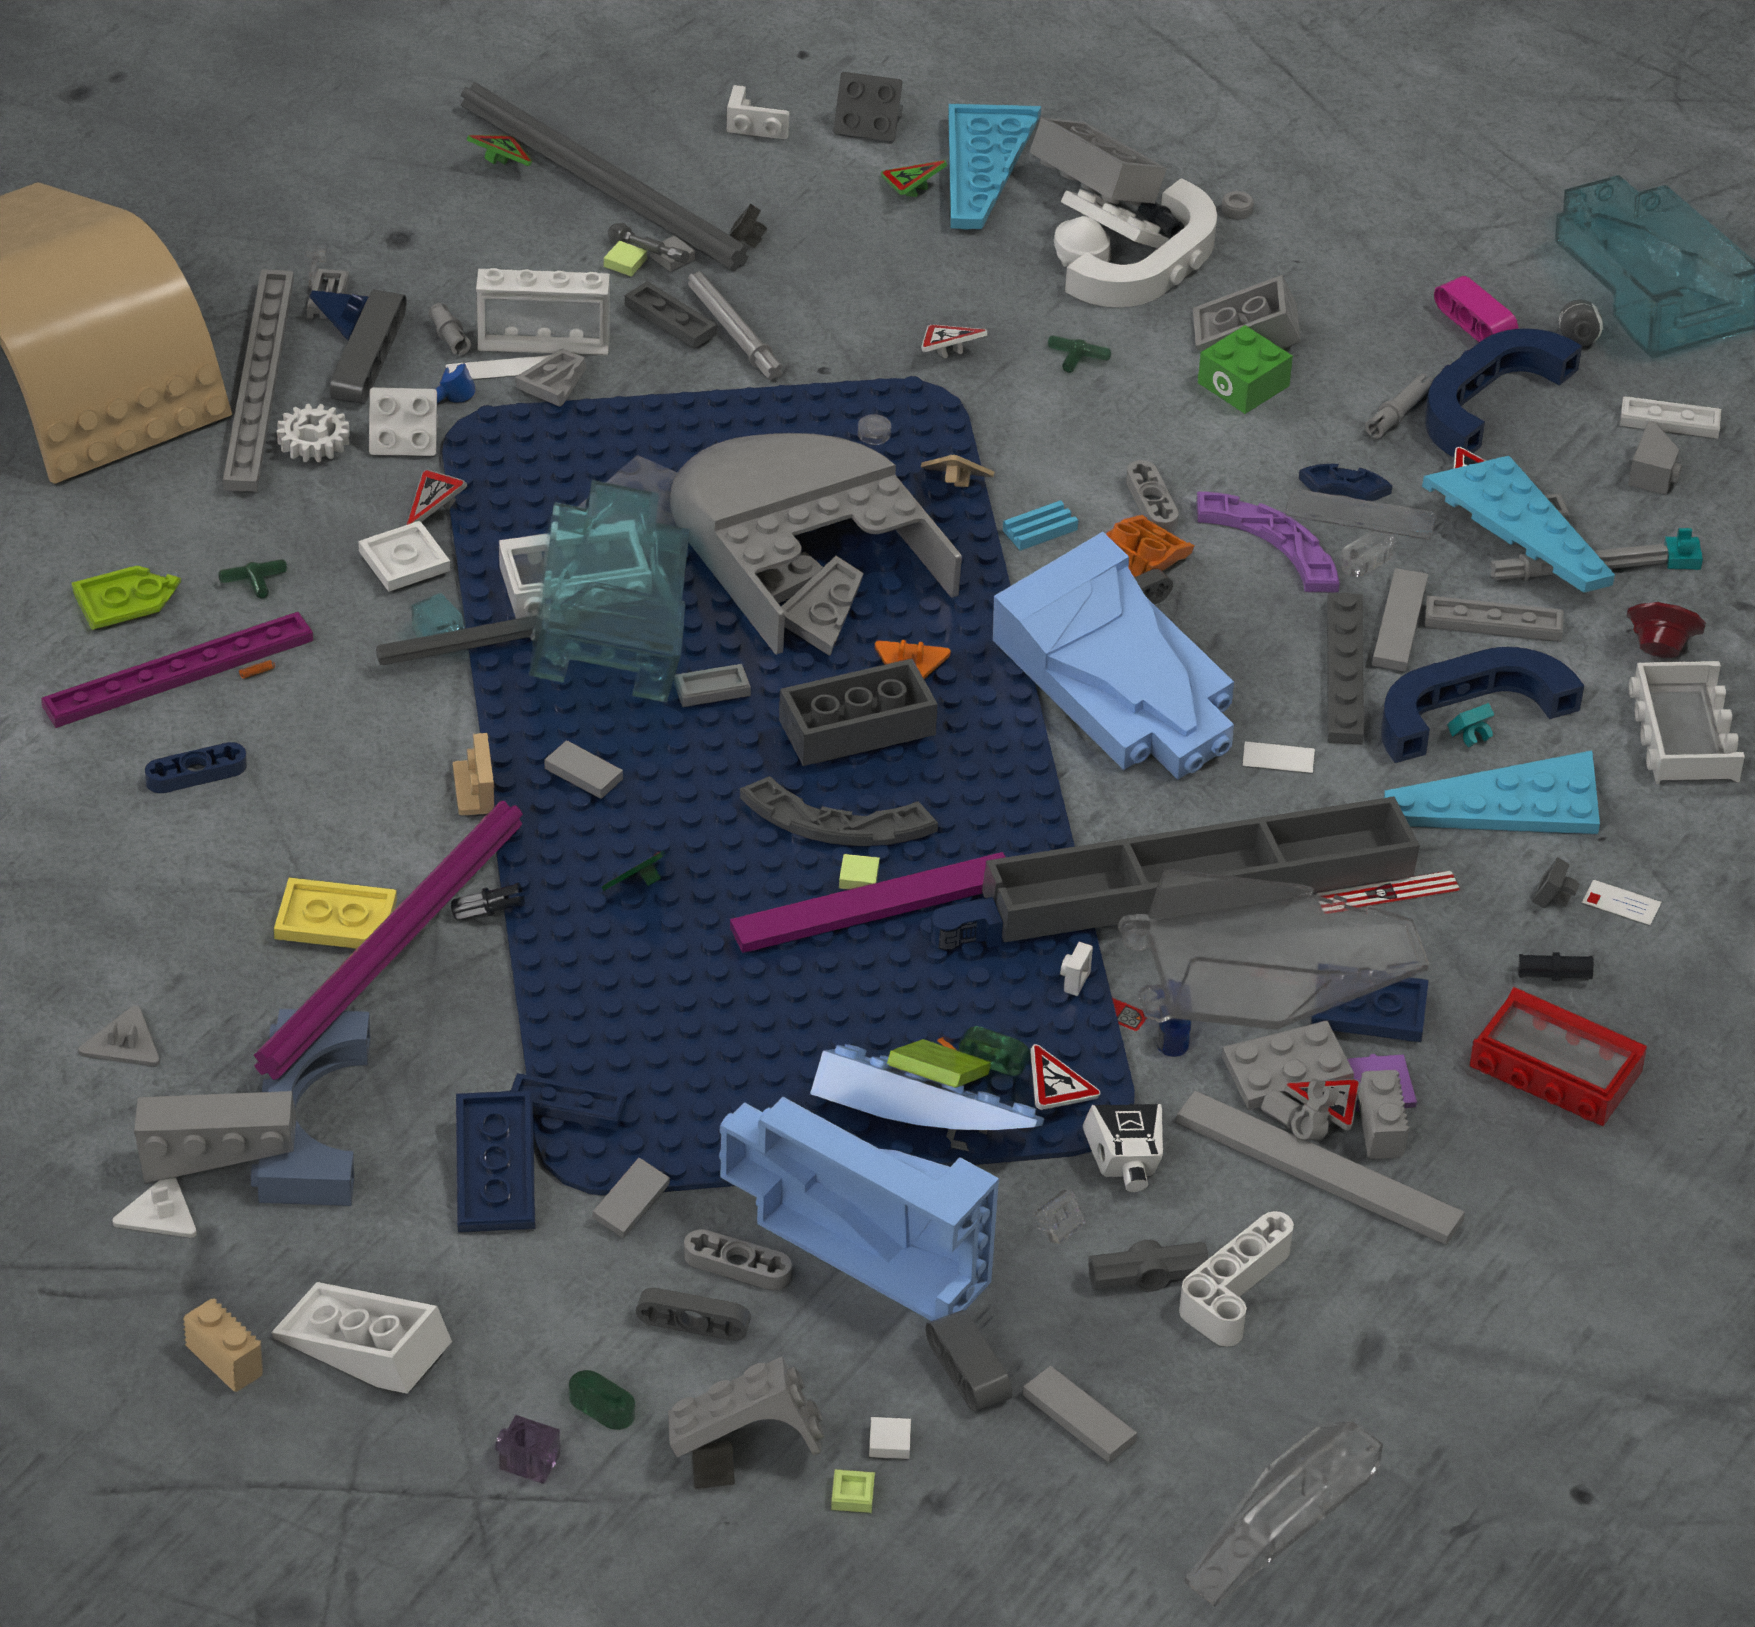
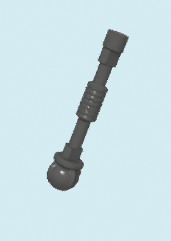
(623, 233)

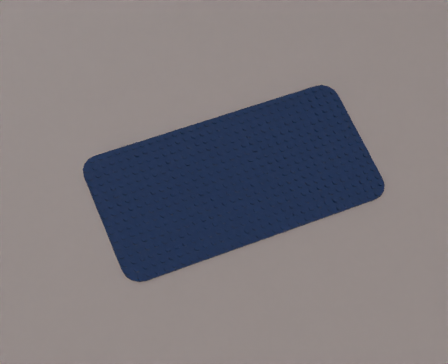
(647, 981)

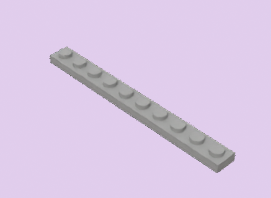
(258, 381)

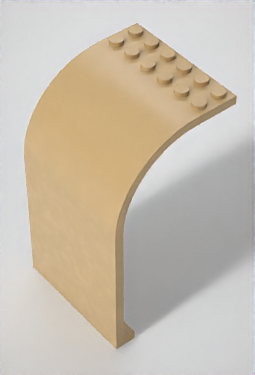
(100, 331)

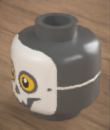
(1581, 322)

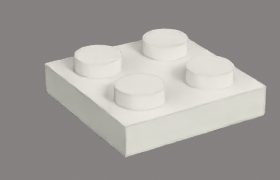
(404, 556)

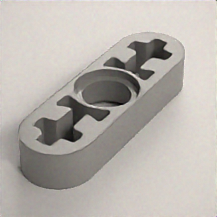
(1136, 473)
(728, 1246)

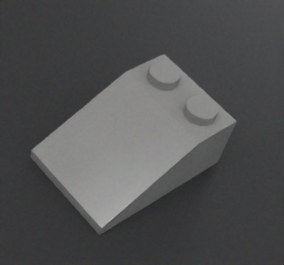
(1262, 307)

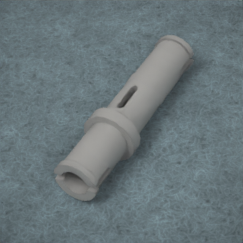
(1393, 411)

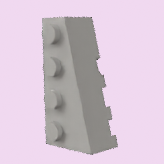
(211, 1131)

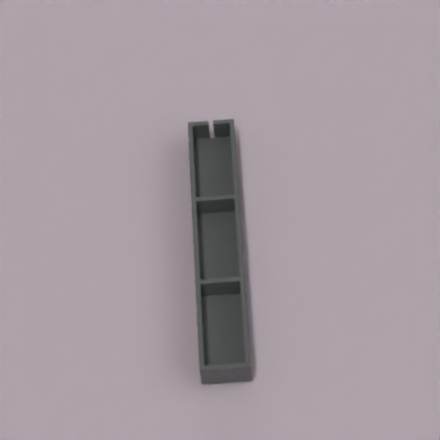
(1119, 878)

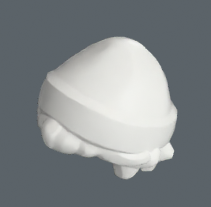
(1081, 236)

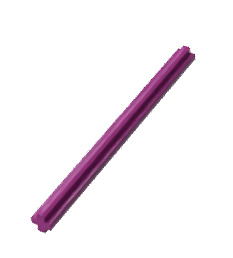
(387, 941)

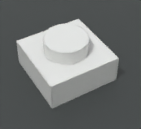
(1077, 968)

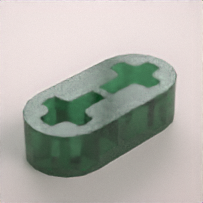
(1004, 1052)
(605, 1396)

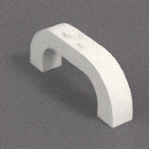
(1147, 280)

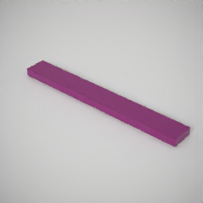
(176, 669)
(860, 904)

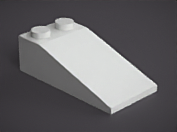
(366, 1334)

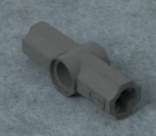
(1146, 1265)

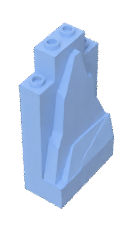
(1115, 660)
(869, 1211)

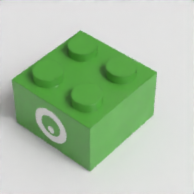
(1245, 369)

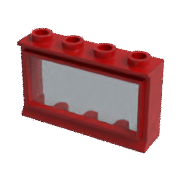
(1558, 1056)

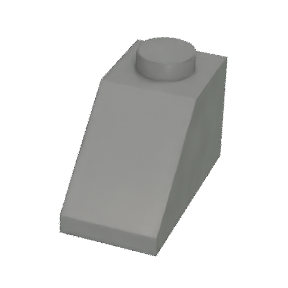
(1655, 461)

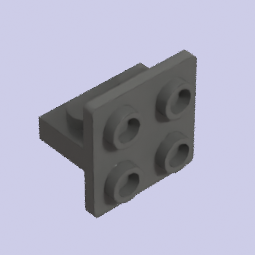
(868, 106)

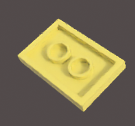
(331, 912)

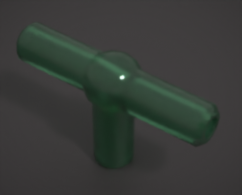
(1076, 350)
(254, 573)

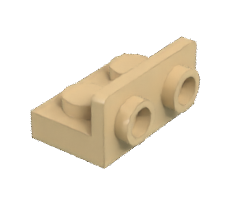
(475, 779)

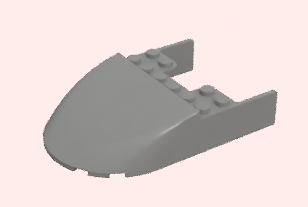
(762, 490)

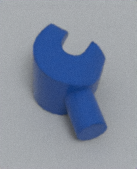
(456, 386)

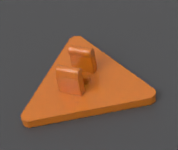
(925, 657)

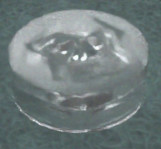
(874, 429)

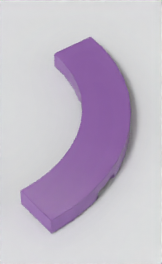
(1283, 532)

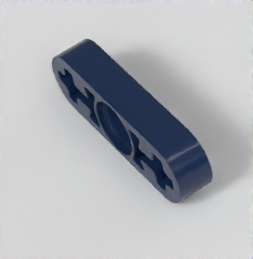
(205, 756)

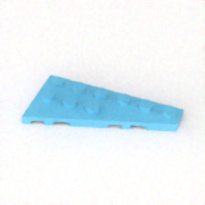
(982, 154)
(1518, 512)
(1530, 796)

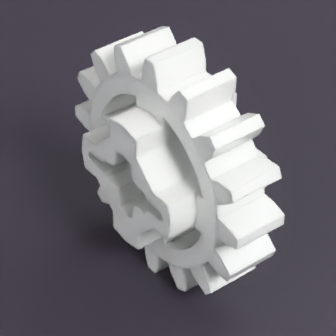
(313, 433)

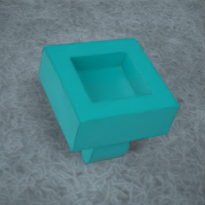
(1684, 550)
(1472, 721)

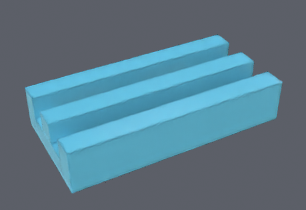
(1039, 523)

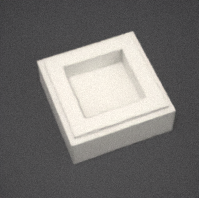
(890, 1438)

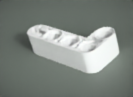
(1213, 1290)

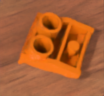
(1148, 544)

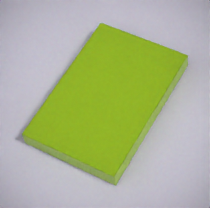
(938, 1063)

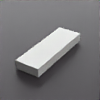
(1671, 417)

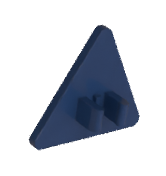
(340, 309)

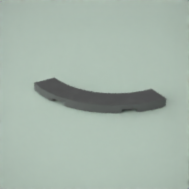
(835, 825)

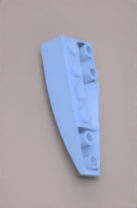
(894, 1094)

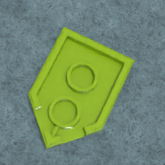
(123, 595)

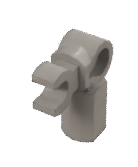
(1306, 1121)

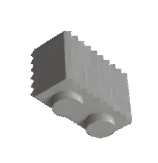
(1383, 1114)

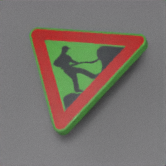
(501, 148)
(907, 178)

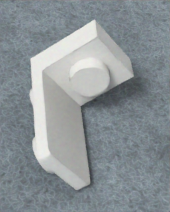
(755, 121)

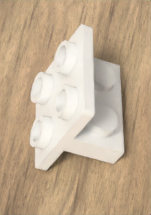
(403, 421)

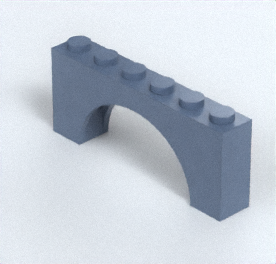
(313, 1170)

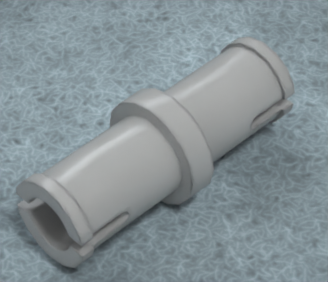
(449, 329)

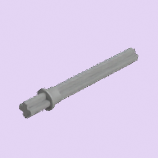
(759, 353)
(1614, 558)

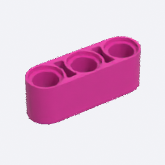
(1473, 308)

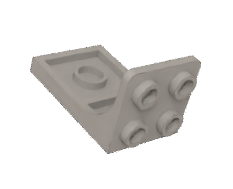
(759, 1394)

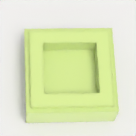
(625, 258)
(858, 871)
(853, 1491)

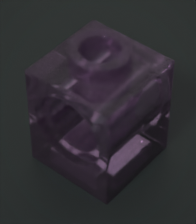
(528, 1449)

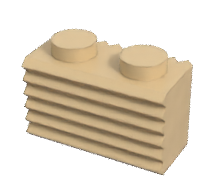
(223, 1344)

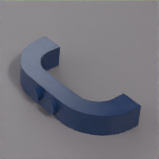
(1501, 353)
(1471, 676)

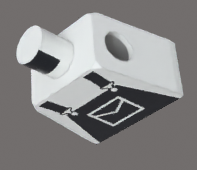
(1126, 1141)

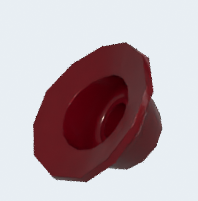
(1664, 627)

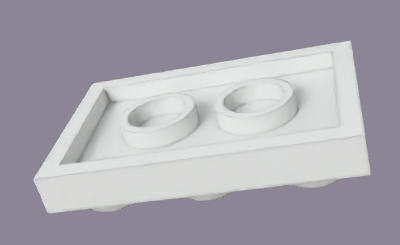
(1115, 218)

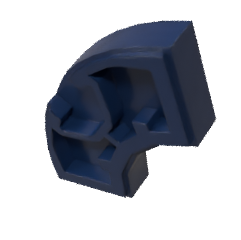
(1347, 482)

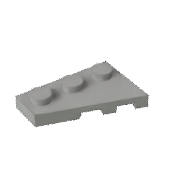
(823, 604)

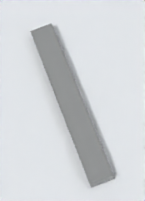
(1320, 1167)

